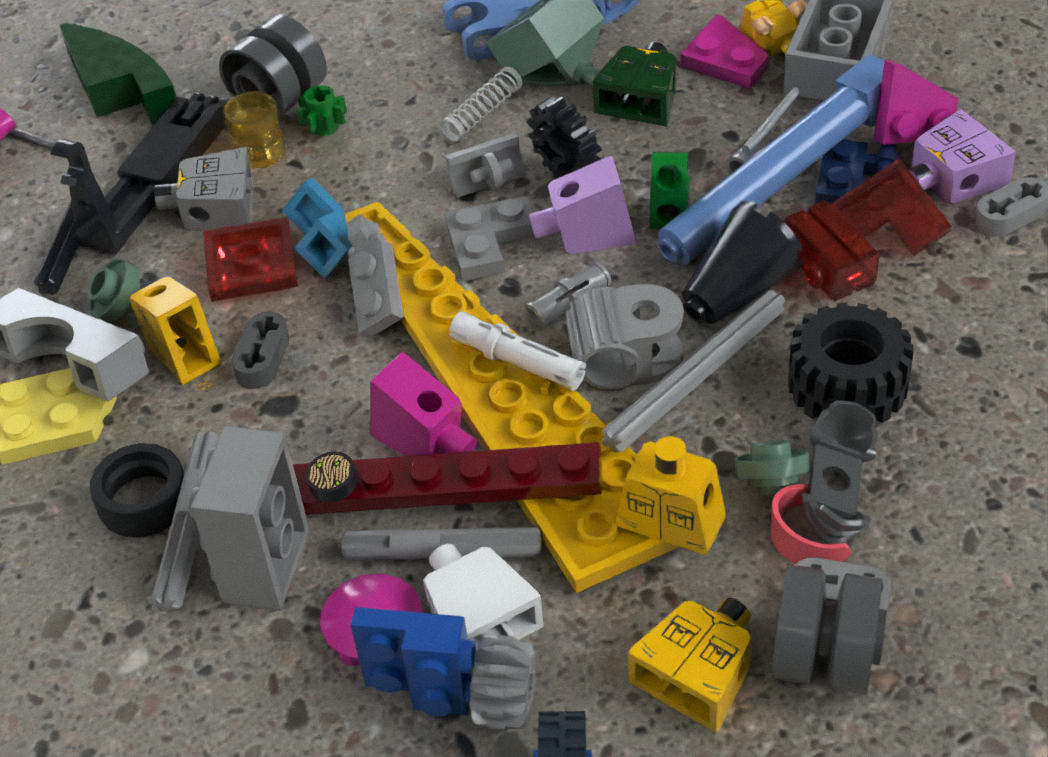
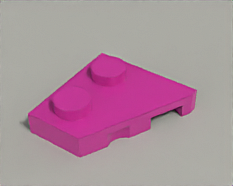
(725, 54)
(909, 105)

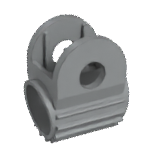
(618, 345)

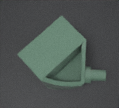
(551, 42)

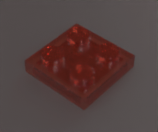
(250, 259)

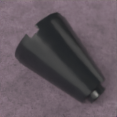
(741, 264)

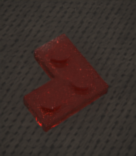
(895, 199)

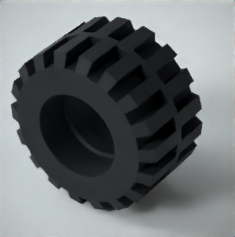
(852, 358)

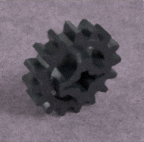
(562, 137)

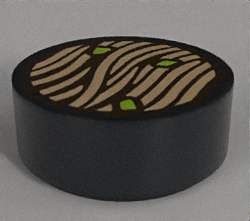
(331, 476)

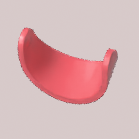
(791, 544)

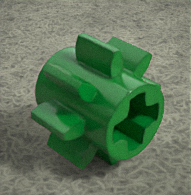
(321, 110)

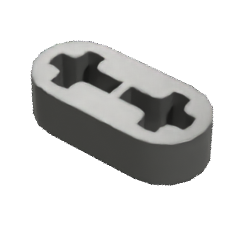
(251, 347)

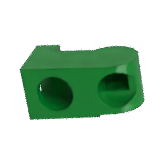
(668, 185)

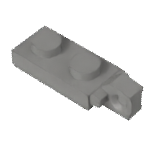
(373, 277)

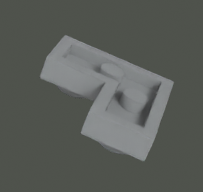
(480, 229)

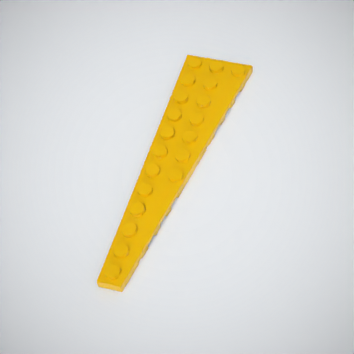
(517, 410)

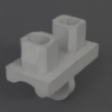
(485, 165)

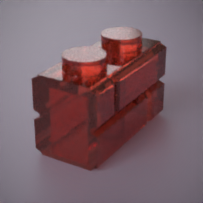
(833, 251)

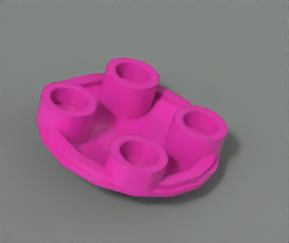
(364, 591)

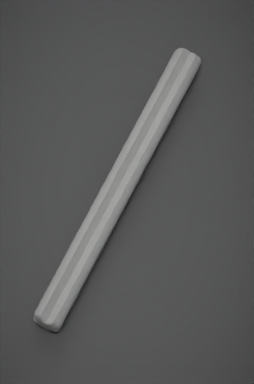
(692, 371)

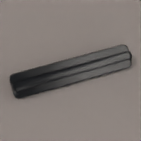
(58, 256)

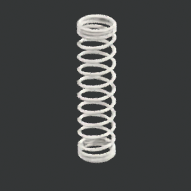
(511, 89)

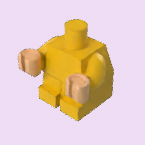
(772, 24)

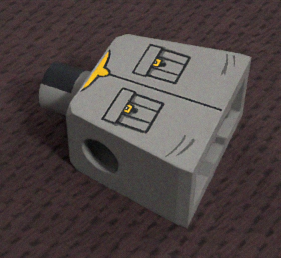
(211, 191)

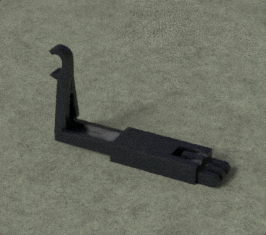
(179, 134)

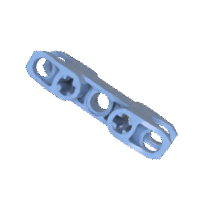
(493, 15)

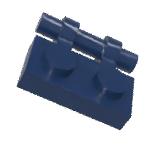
(844, 168)

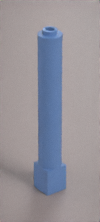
(778, 162)

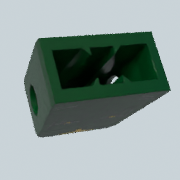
(637, 85)

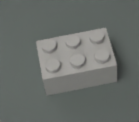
(833, 40)
(250, 517)

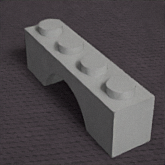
(99, 354)

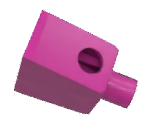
(416, 411)

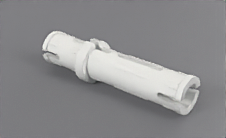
(500, 343)

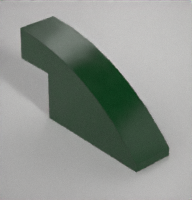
(117, 73)

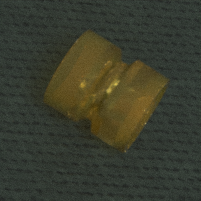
(254, 124)

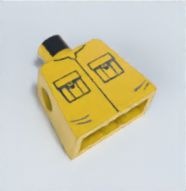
(173, 312)
(672, 496)
(695, 660)

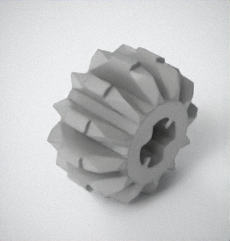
(502, 683)

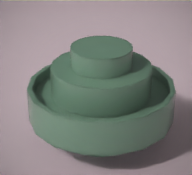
(111, 290)
(772, 465)

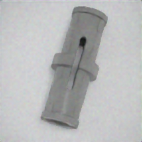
(546, 307)

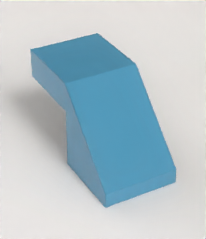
(322, 223)

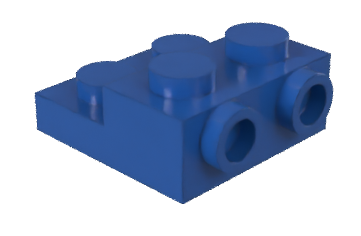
(417, 655)

